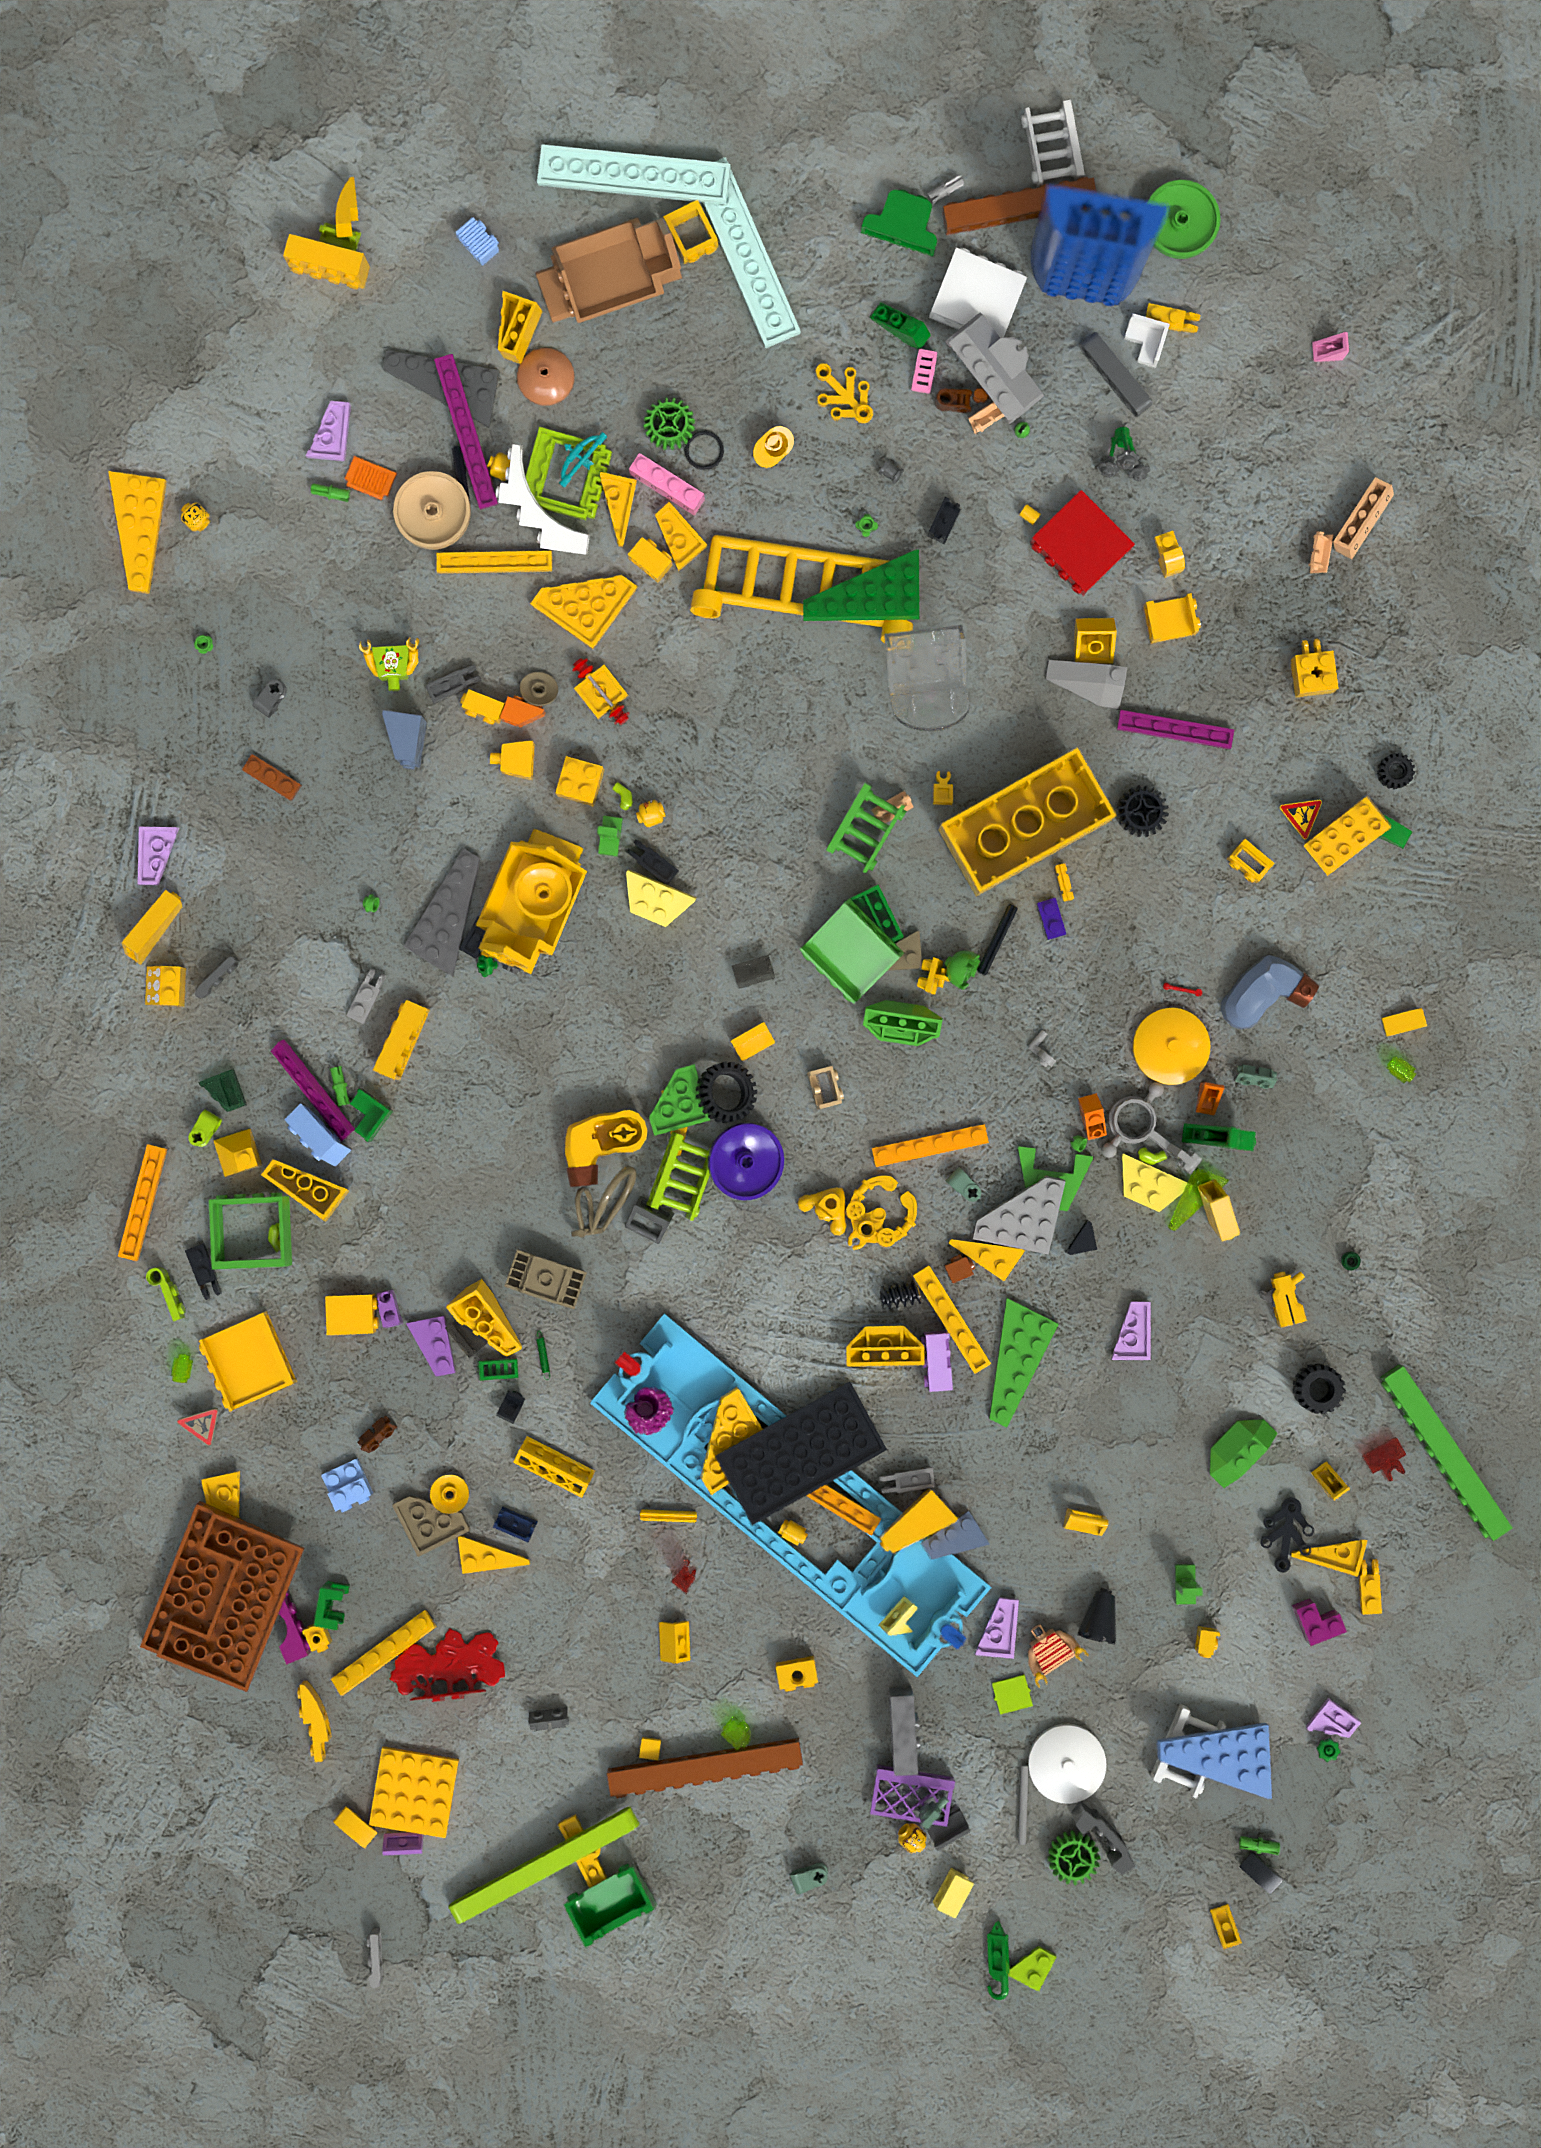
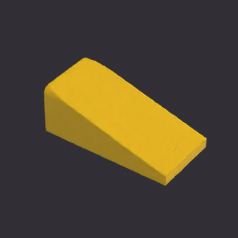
(1404, 1022)
(1225, 1926)

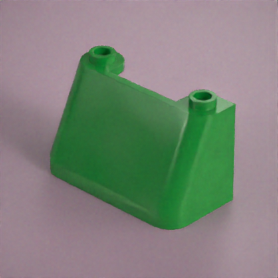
(609, 1904)

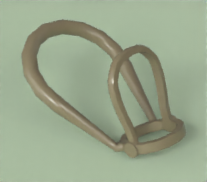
(593, 1221)

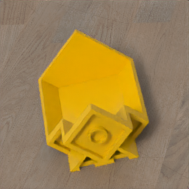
(509, 932)

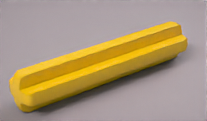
(668, 1515)

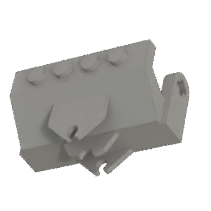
(996, 366)

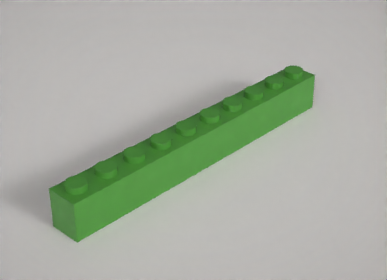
(1445, 1452)

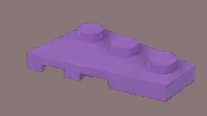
(434, 1344)

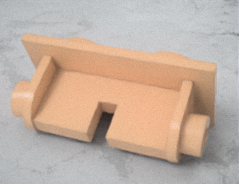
(985, 417)
(1321, 553)
(897, 801)

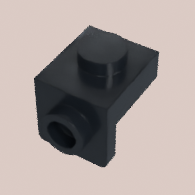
(511, 1406)

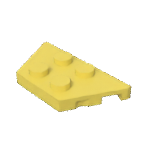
(655, 900)
(1149, 1185)

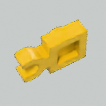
(943, 791)

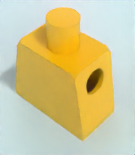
(516, 759)

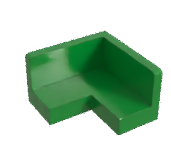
(375, 1114)

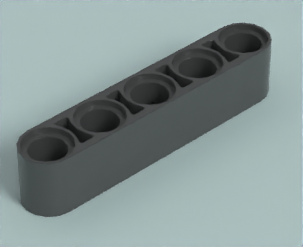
(1115, 374)

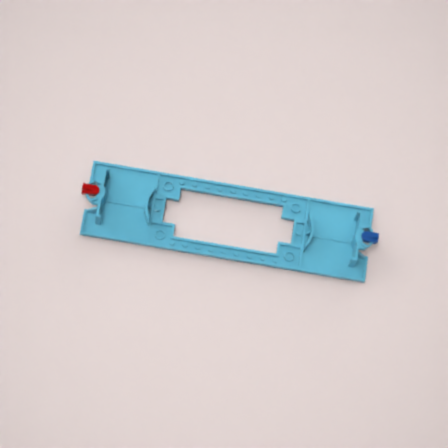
(881, 1579)

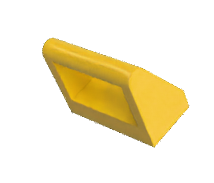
(1085, 1522)

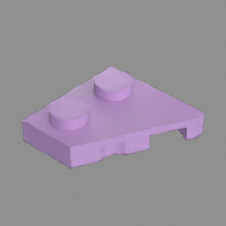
(1333, 1720)

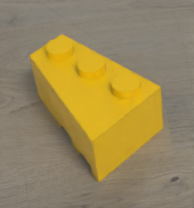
(517, 326)

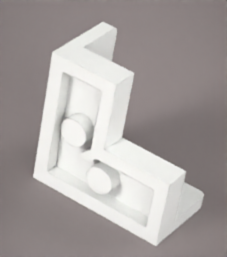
(1149, 334)

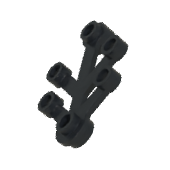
(1287, 1531)

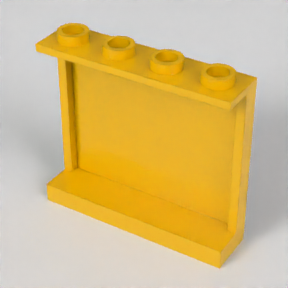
(247, 1361)

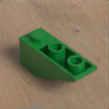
(904, 327)

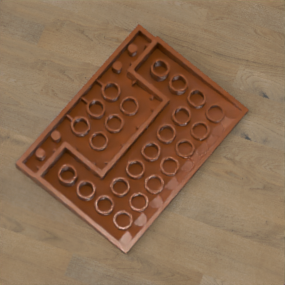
(222, 1597)

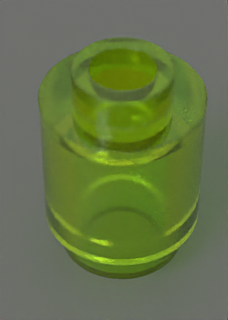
(1401, 1069)
(181, 1368)

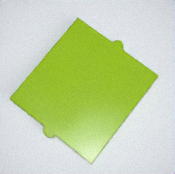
(1012, 1694)

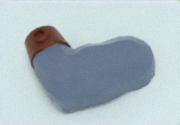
(1262, 987)

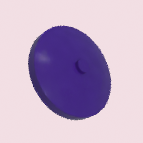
(746, 1161)

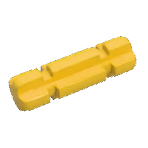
(1064, 882)

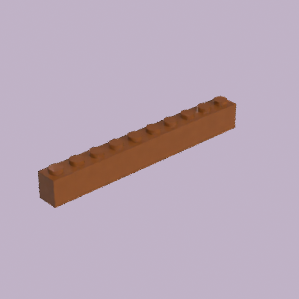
(704, 1767)

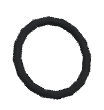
(720, 455)

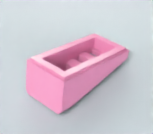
(926, 354)

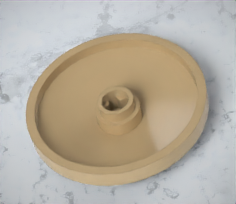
(432, 510)

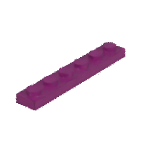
(1175, 729)
(312, 1090)

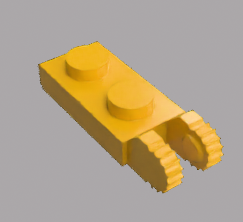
(1173, 317)
(1370, 1589)

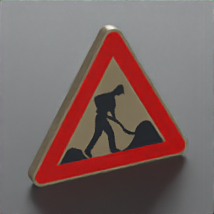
(201, 1424)

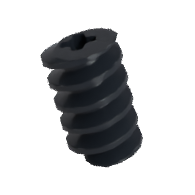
(899, 1294)

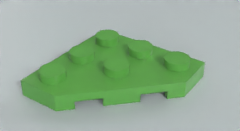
(678, 1103)

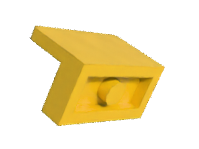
(752, 1041)
(674, 1642)

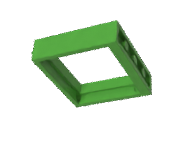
(217, 1234)

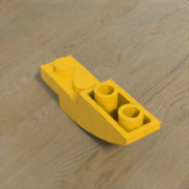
(314, 1712)

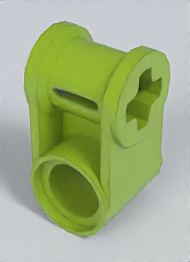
(205, 1126)

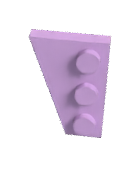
(332, 436)
(153, 852)
(1135, 1333)
(1000, 1631)

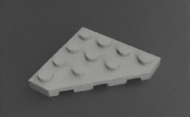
(1025, 1219)

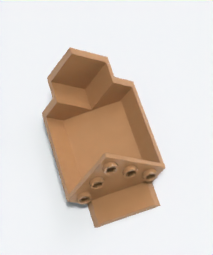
(609, 270)

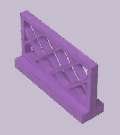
(923, 1779)

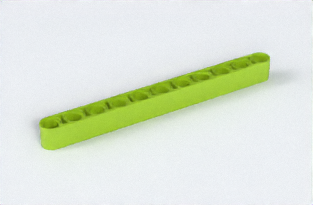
(544, 1865)

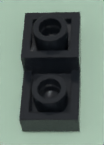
(1261, 1873)

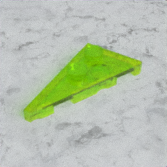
(1191, 1199)

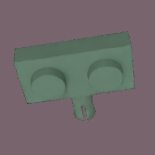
(931, 1812)

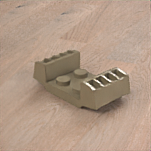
(545, 1279)

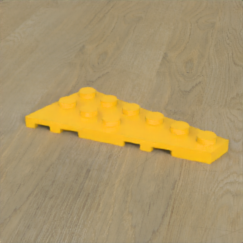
(138, 515)

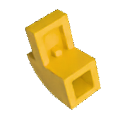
(1171, 555)

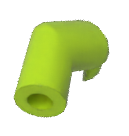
(625, 794)
(1150, 1158)
(273, 1237)

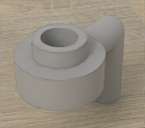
(1044, 1058)

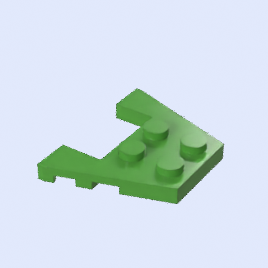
(1072, 1181)

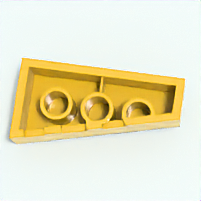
(310, 1191)

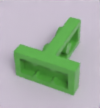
(610, 836)
(1185, 1584)

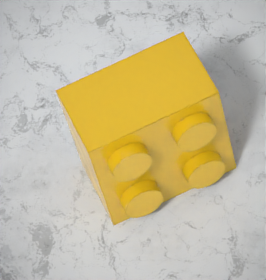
(579, 781)

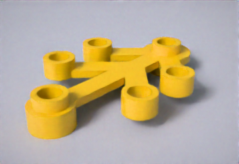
(846, 396)

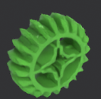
(679, 436)
(1070, 1873)

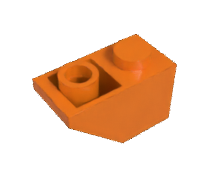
(520, 713)
(1092, 1116)

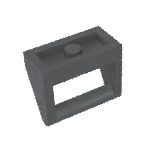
(660, 1216)

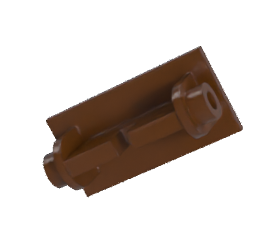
(383, 1429)

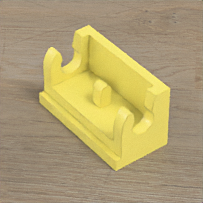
(953, 1893)

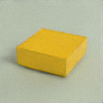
(650, 1748)

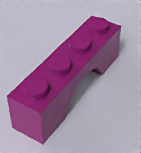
(295, 1644)

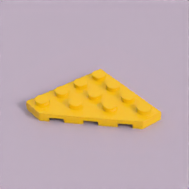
(585, 607)
(731, 1425)

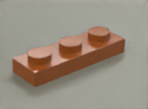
(271, 777)

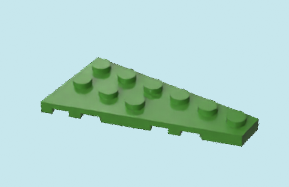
(1021, 1348)

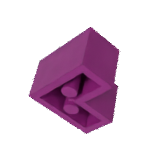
(1317, 1627)

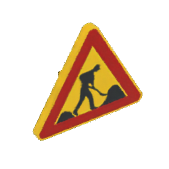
(1302, 815)

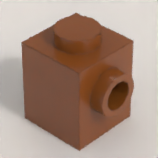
(959, 1268)

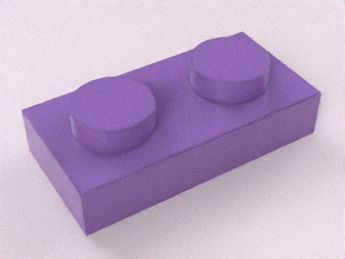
(402, 1843)

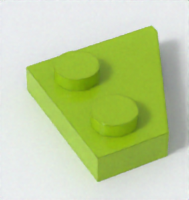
(1033, 1968)

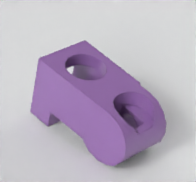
(388, 1309)

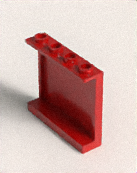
(1081, 543)

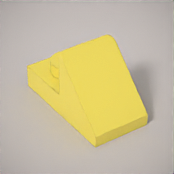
(895, 1621)

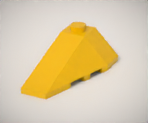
(482, 1313)

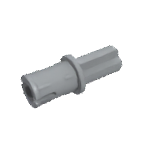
(945, 189)

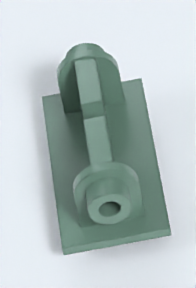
(1264, 1078)

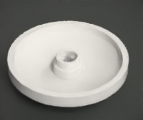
(1067, 1763)

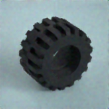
(1334, 1393)

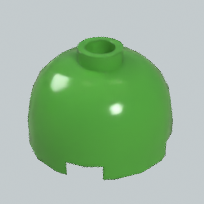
(961, 968)

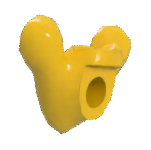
(828, 1206)

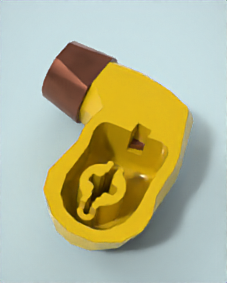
(600, 1137)

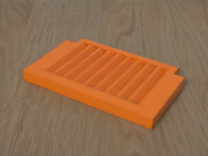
(370, 478)

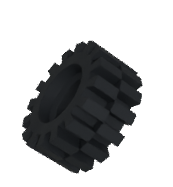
(1406, 765)

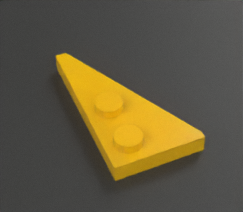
(994, 1258)

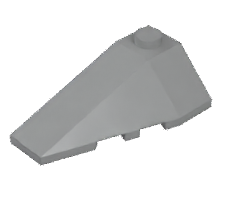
(1095, 682)

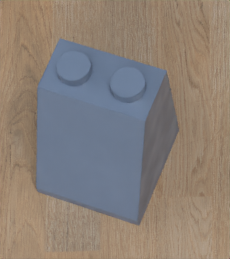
(406, 737)

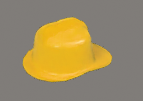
(773, 446)

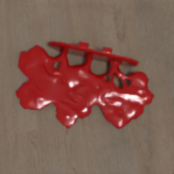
(450, 1663)

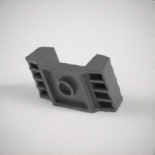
(1087, 1818)

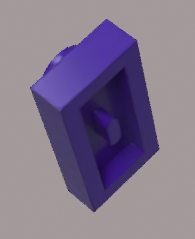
(1051, 918)

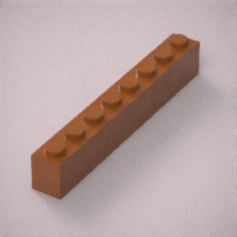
(1004, 208)

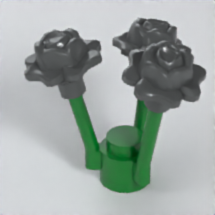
(1126, 460)

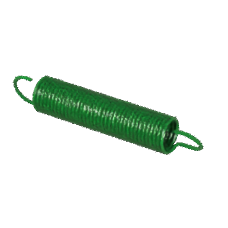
(543, 1355)

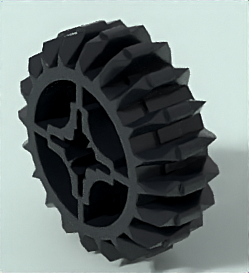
(1141, 802)

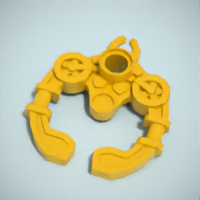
(883, 1236)

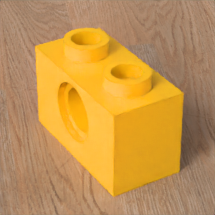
(786, 1668)

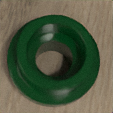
(1356, 1260)

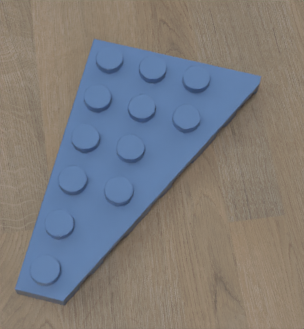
(1227, 1755)

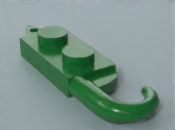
(998, 1960)

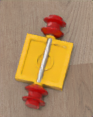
(601, 691)

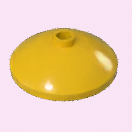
(539, 879)

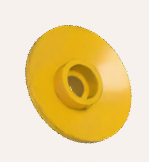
(452, 1484)

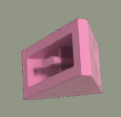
(1331, 348)

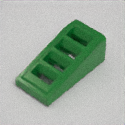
(514, 1367)

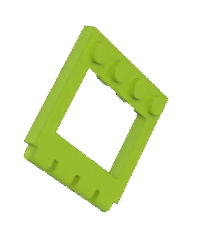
(539, 467)

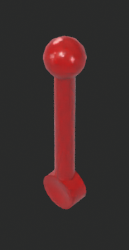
(1198, 992)

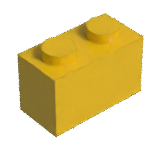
(650, 559)

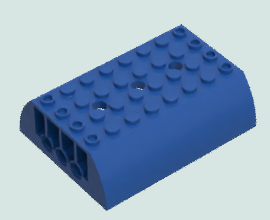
(1090, 252)

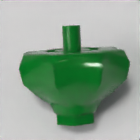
(486, 965)
(1328, 1749)

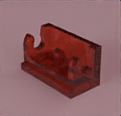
(682, 1578)

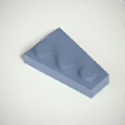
(955, 1538)

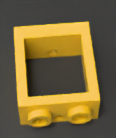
(683, 214)

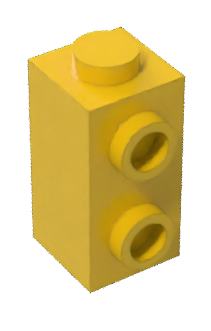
(482, 706)

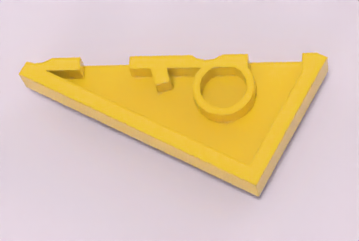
(619, 497)
(479, 1557)
(1341, 1557)

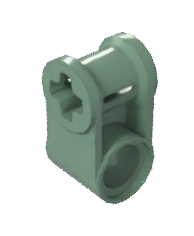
(961, 1183)
(806, 1878)

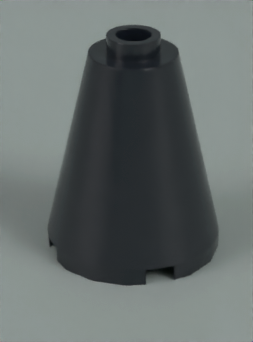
(1100, 1618)

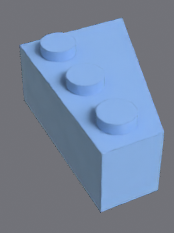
(316, 1135)

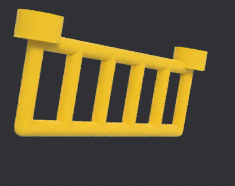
(708, 601)

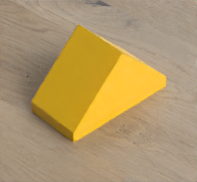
(1330, 1481)

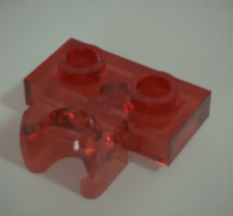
(1386, 1458)

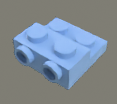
(347, 1485)

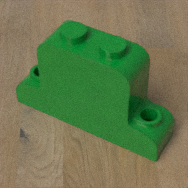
(903, 222)
(1219, 1137)

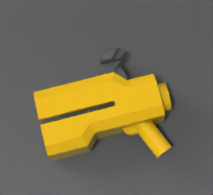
(1284, 1300)

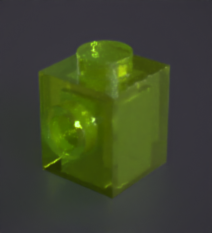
(736, 1733)

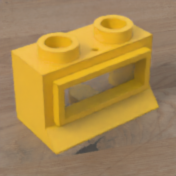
(1250, 861)

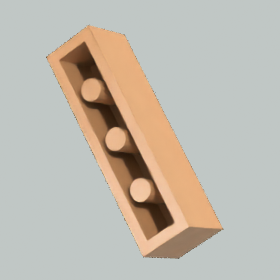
(1363, 518)

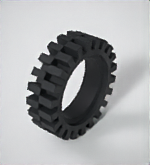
(706, 1097)

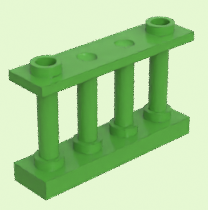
(857, 811)

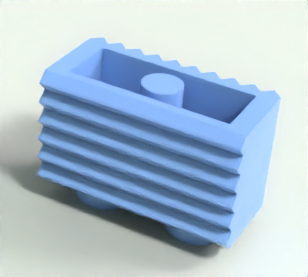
(477, 241)

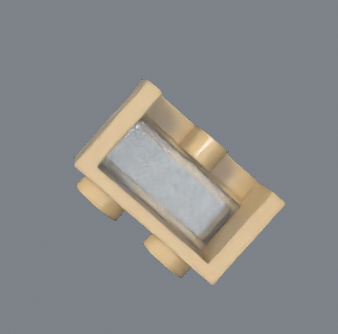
(825, 1087)

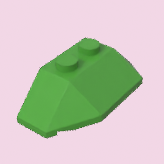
(902, 1022)
(1239, 1449)

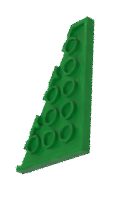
(878, 594)

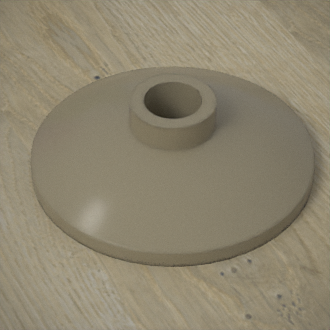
(538, 682)

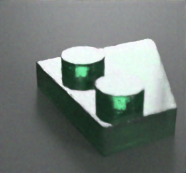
(225, 1090)

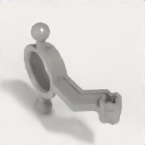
(1188, 1160)

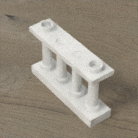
(1068, 132)
(1161, 1770)

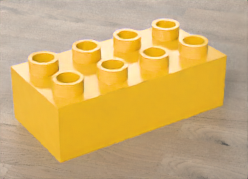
(1026, 822)

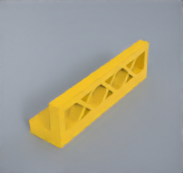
(555, 1464)

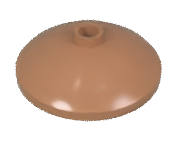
(547, 388)

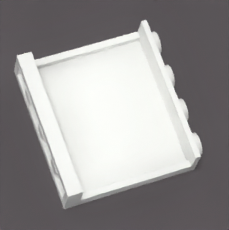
(975, 287)

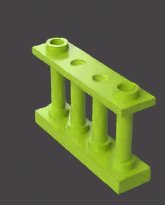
(664, 1179)

